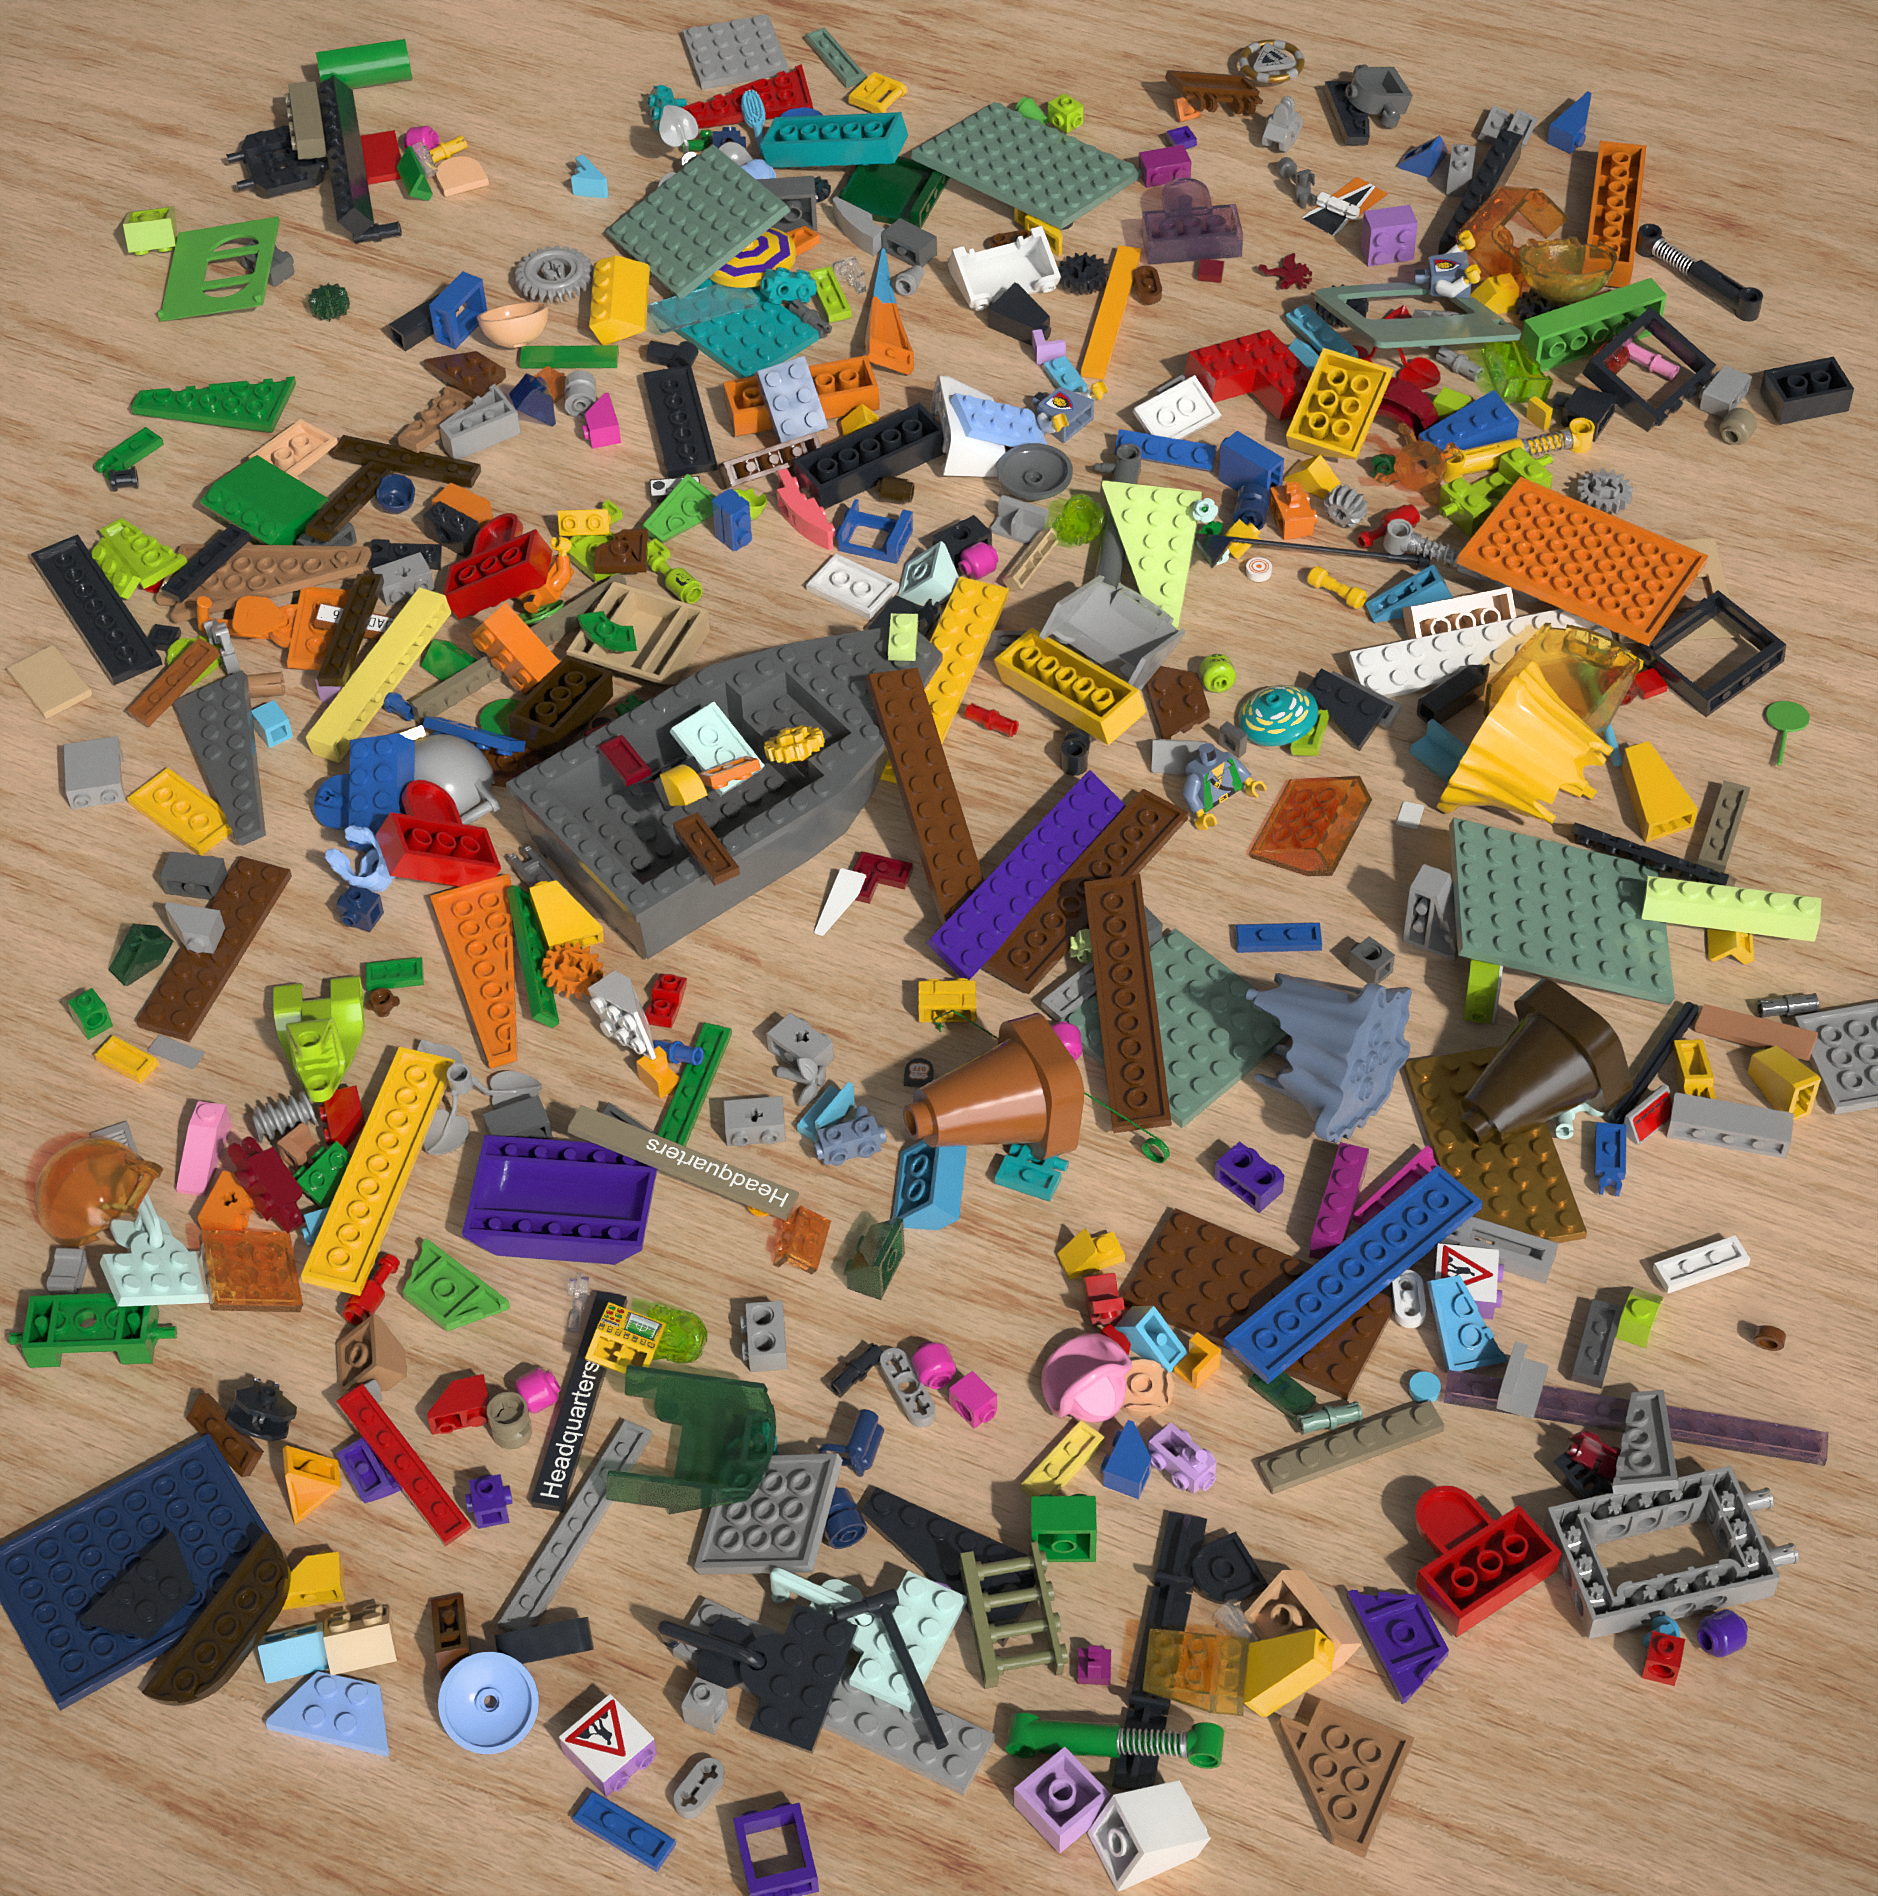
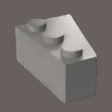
(480, 425)
(1431, 913)

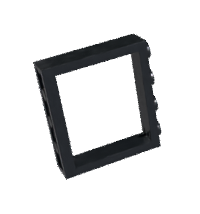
(1627, 398)
(1706, 702)

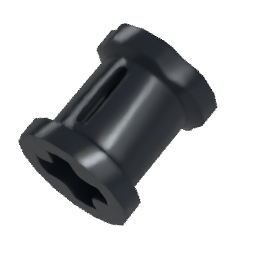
(124, 478)

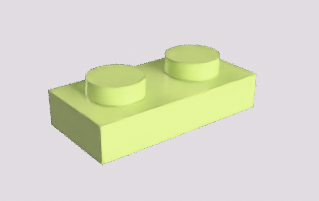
(903, 637)

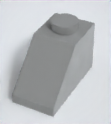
(196, 926)

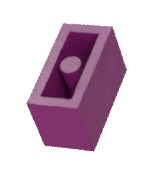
(1164, 165)

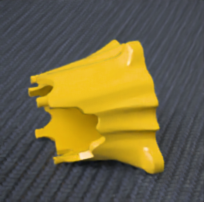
(1526, 753)

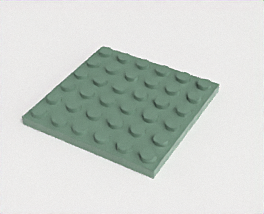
(697, 221)
(1205, 1026)

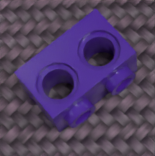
(1243, 1172)

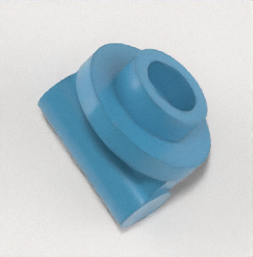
(1662, 1624)

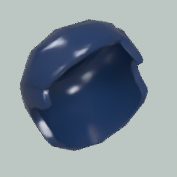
(395, 493)

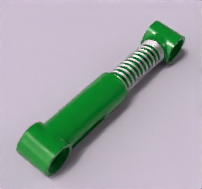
(1034, 1736)

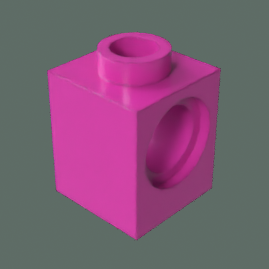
(973, 1400)

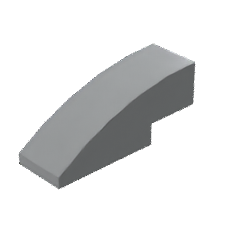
(858, 226)

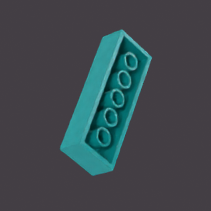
(834, 140)

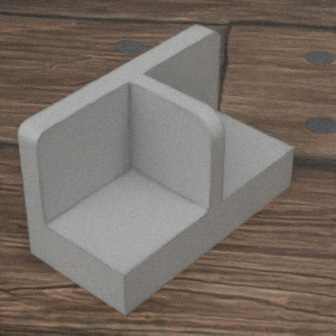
(1019, 520)

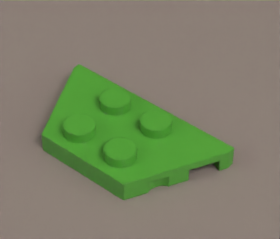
(449, 1290)

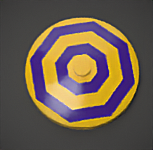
(748, 267)

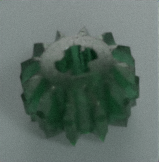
(329, 302)

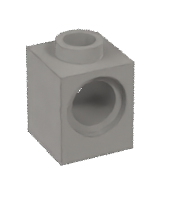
(705, 1705)

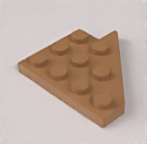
(1347, 1770)

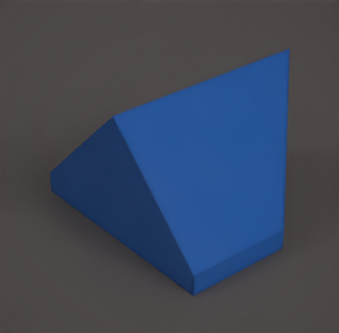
(1424, 158)

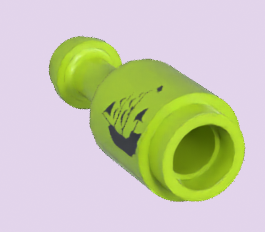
(677, 580)

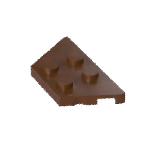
(467, 372)
(1176, 700)

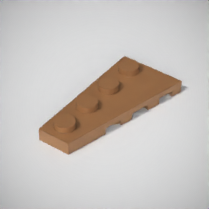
(427, 429)

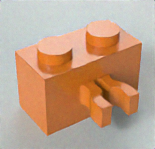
(1292, 511)

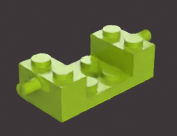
(1470, 504)

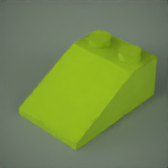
(150, 230)

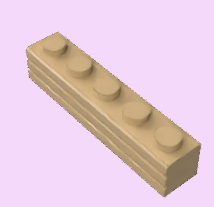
(1031, 559)

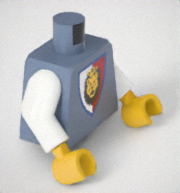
(1450, 272)
(1066, 411)

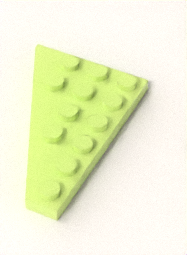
(1157, 539)

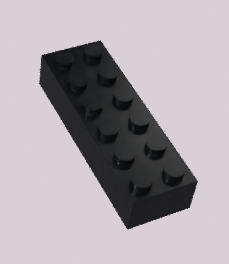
(869, 455)

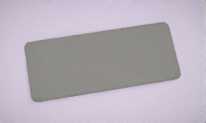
(176, 1051)

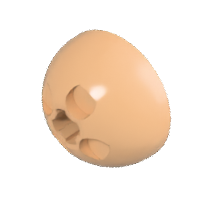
(514, 323)

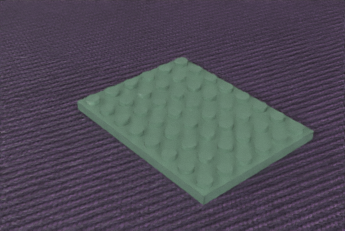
(1027, 165)
(1557, 911)

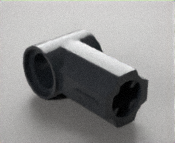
(671, 354)

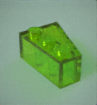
(1514, 372)

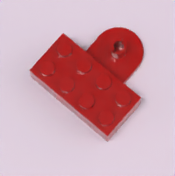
(499, 568)
(434, 842)
(1479, 1559)

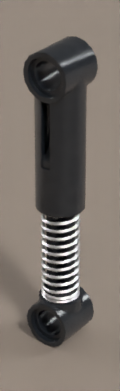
(1744, 300)

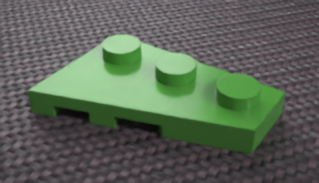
(680, 511)

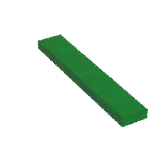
(532, 955)
(695, 1085)

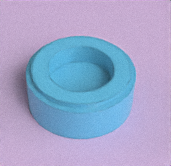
(1424, 1387)

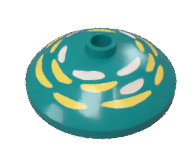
(1278, 715)

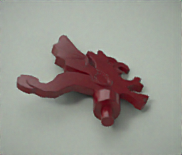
(1289, 274)

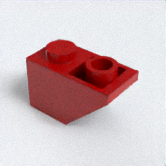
(343, 1116)
(460, 1406)

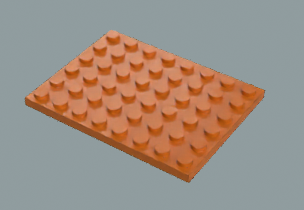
(1583, 560)

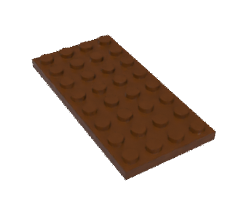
(1217, 1279)

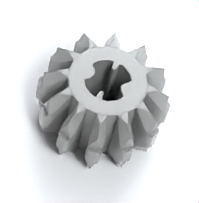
(1345, 506)

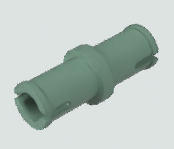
(1329, 1417)

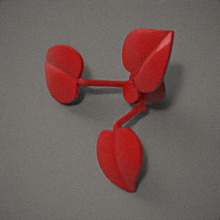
(1420, 371)

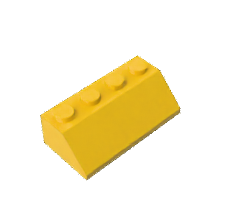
(619, 298)

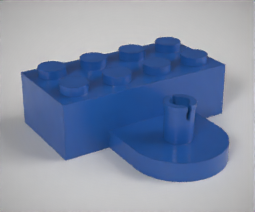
(373, 788)

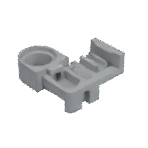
(217, 634)

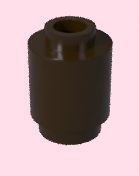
(895, 490)

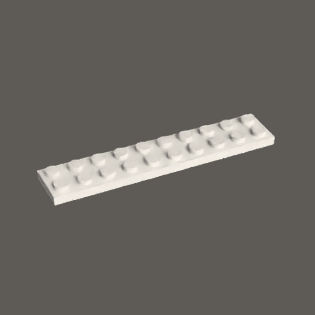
(1432, 659)

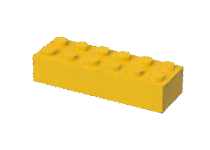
(1070, 686)

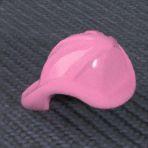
(1086, 1378)

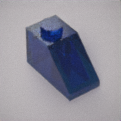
(534, 399)

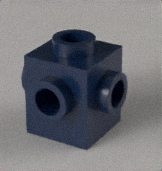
(726, 135)
(360, 908)

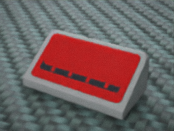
(1649, 1115)

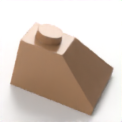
(369, 1355)

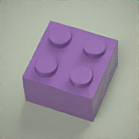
(1388, 235)

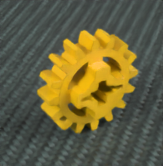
(794, 744)

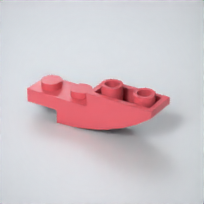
(803, 513)

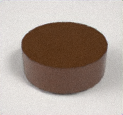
(1769, 1338)

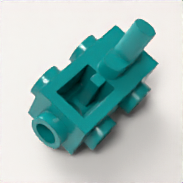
(658, 99)
(788, 285)

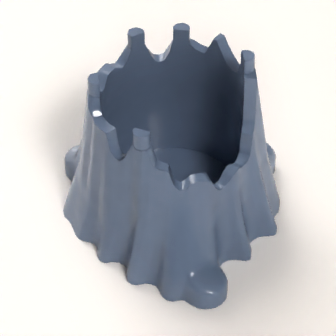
(1342, 1048)

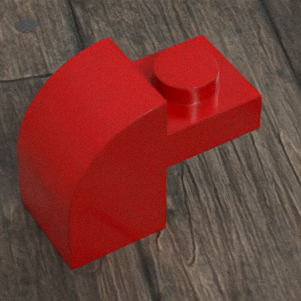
(1102, 1299)

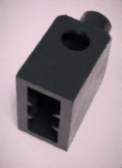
(1587, 404)

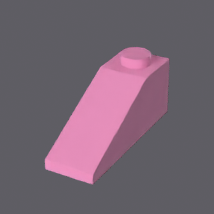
(203, 1147)

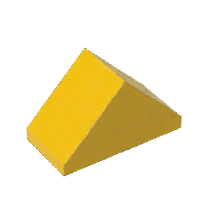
(1314, 476)

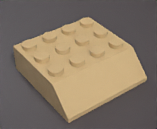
(664, 632)

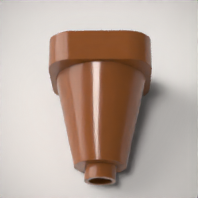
(1008, 1095)

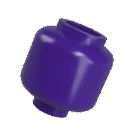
(1722, 1633)

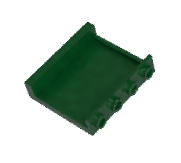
(895, 190)

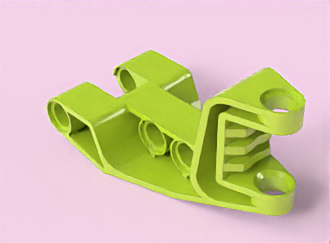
(320, 1033)

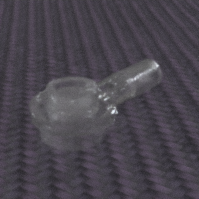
(578, 1290)

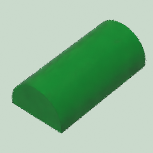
(366, 64)

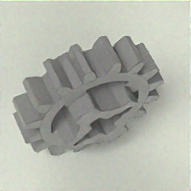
(1605, 491)

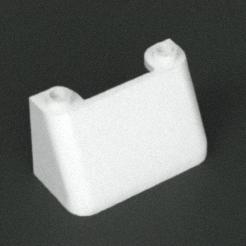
(989, 273)
(964, 454)

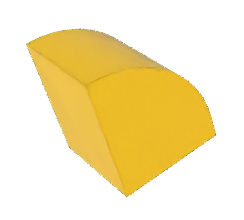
(858, 419)
(682, 785)

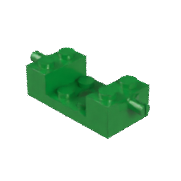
(56, 1328)

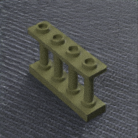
(988, 1634)

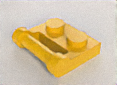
(873, 89)

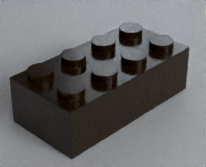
(561, 705)

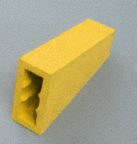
(1656, 794)

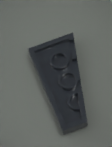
(1351, 121)

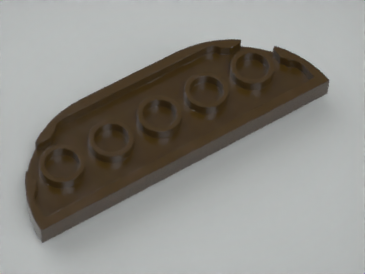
(226, 1628)

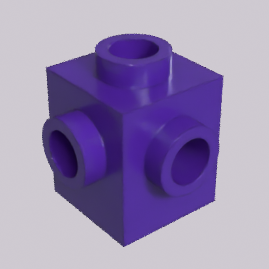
(489, 1500)

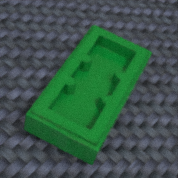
(394, 974)

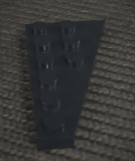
(936, 1547)

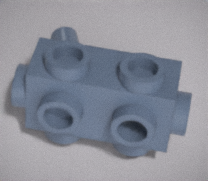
(850, 1139)

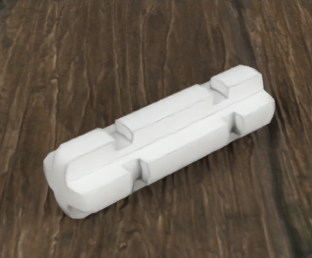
(1338, 206)

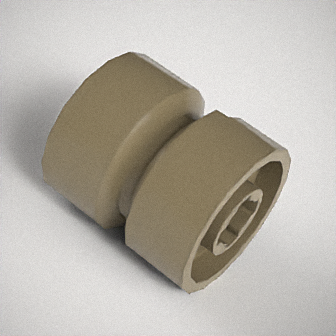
(509, 1420)

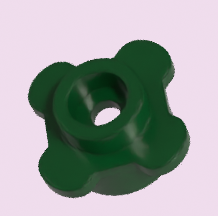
(1380, 460)

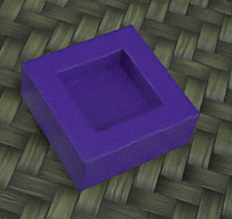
(1181, 136)

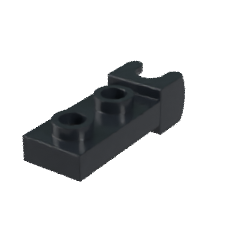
(386, 552)

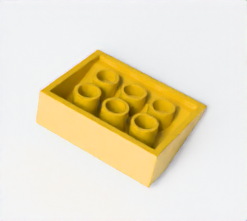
(1338, 406)

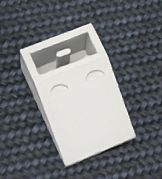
(622, 1013)

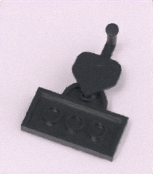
(792, 1684)

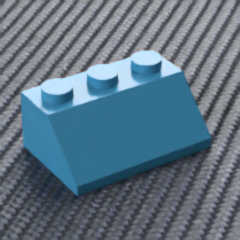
(929, 1186)

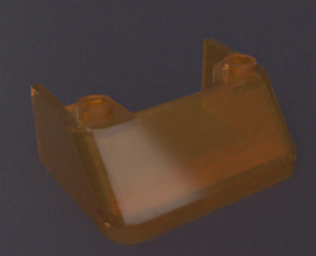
(1492, 236)

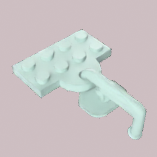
(156, 1265)
(923, 1617)

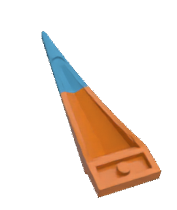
(885, 334)

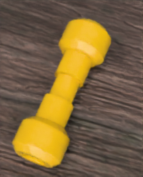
(1319, 578)

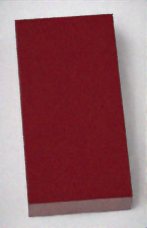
(624, 760)

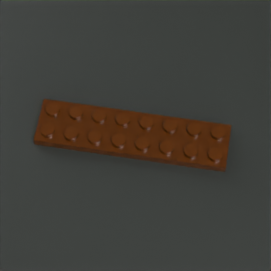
(199, 977)

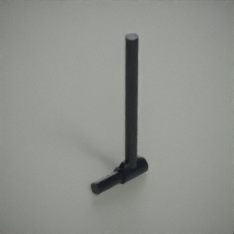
(883, 1606)

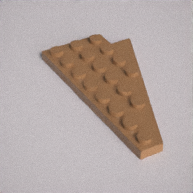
(266, 573)

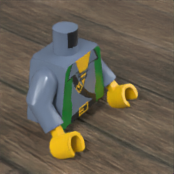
(1214, 779)

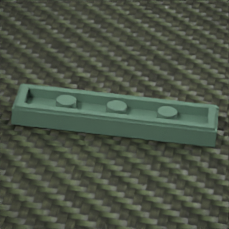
(835, 57)

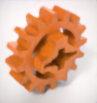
(572, 969)

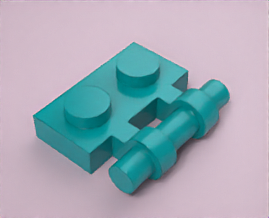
(1029, 1177)

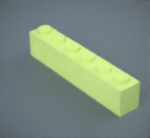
(1731, 908)

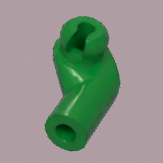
(701, 143)

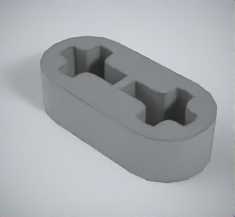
(693, 1784)

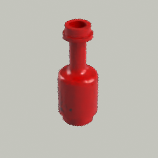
(1406, 512)
(361, 1307)

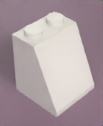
(1147, 1833)

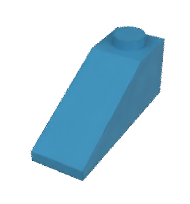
(1420, 588)

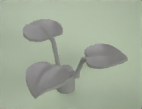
(679, 126)
(451, 1131)

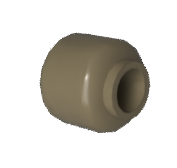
(1737, 426)

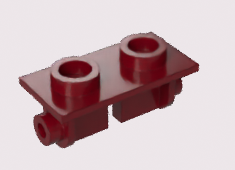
(1588, 1448)

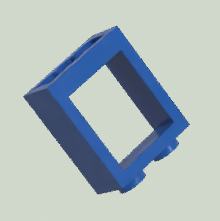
(455, 330)

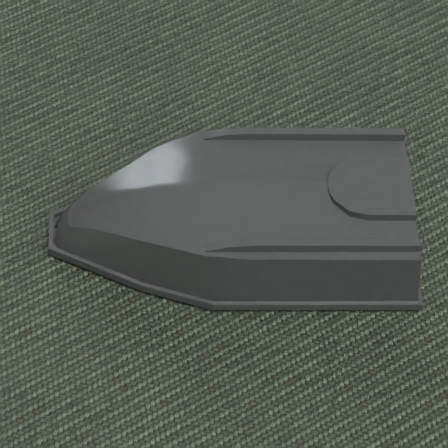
(621, 842)

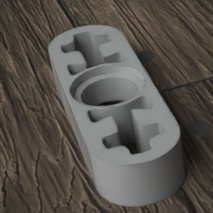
(907, 1400)

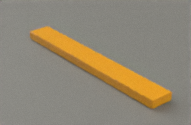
(1111, 313)

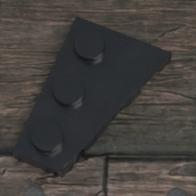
(1350, 707)

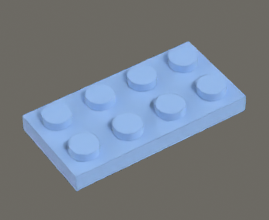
(996, 421)

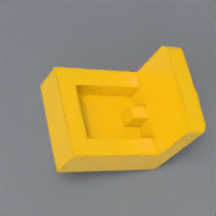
(1241, 530)

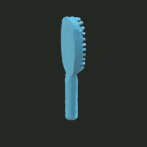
(754, 115)

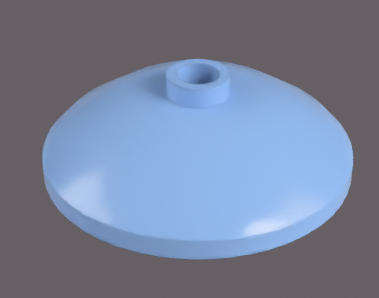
(464, 1707)

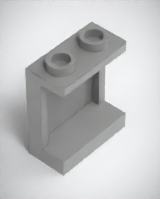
(93, 772)

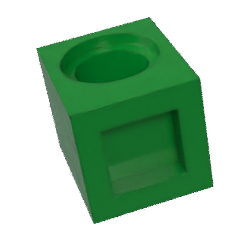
(90, 1013)

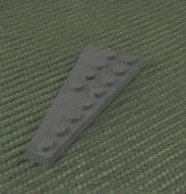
(224, 740)

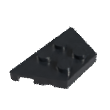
(146, 1594)

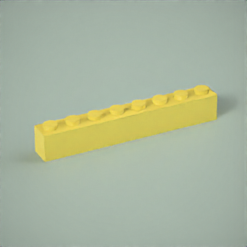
(378, 674)

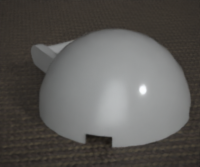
(459, 770)

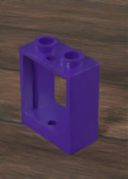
(789, 1883)

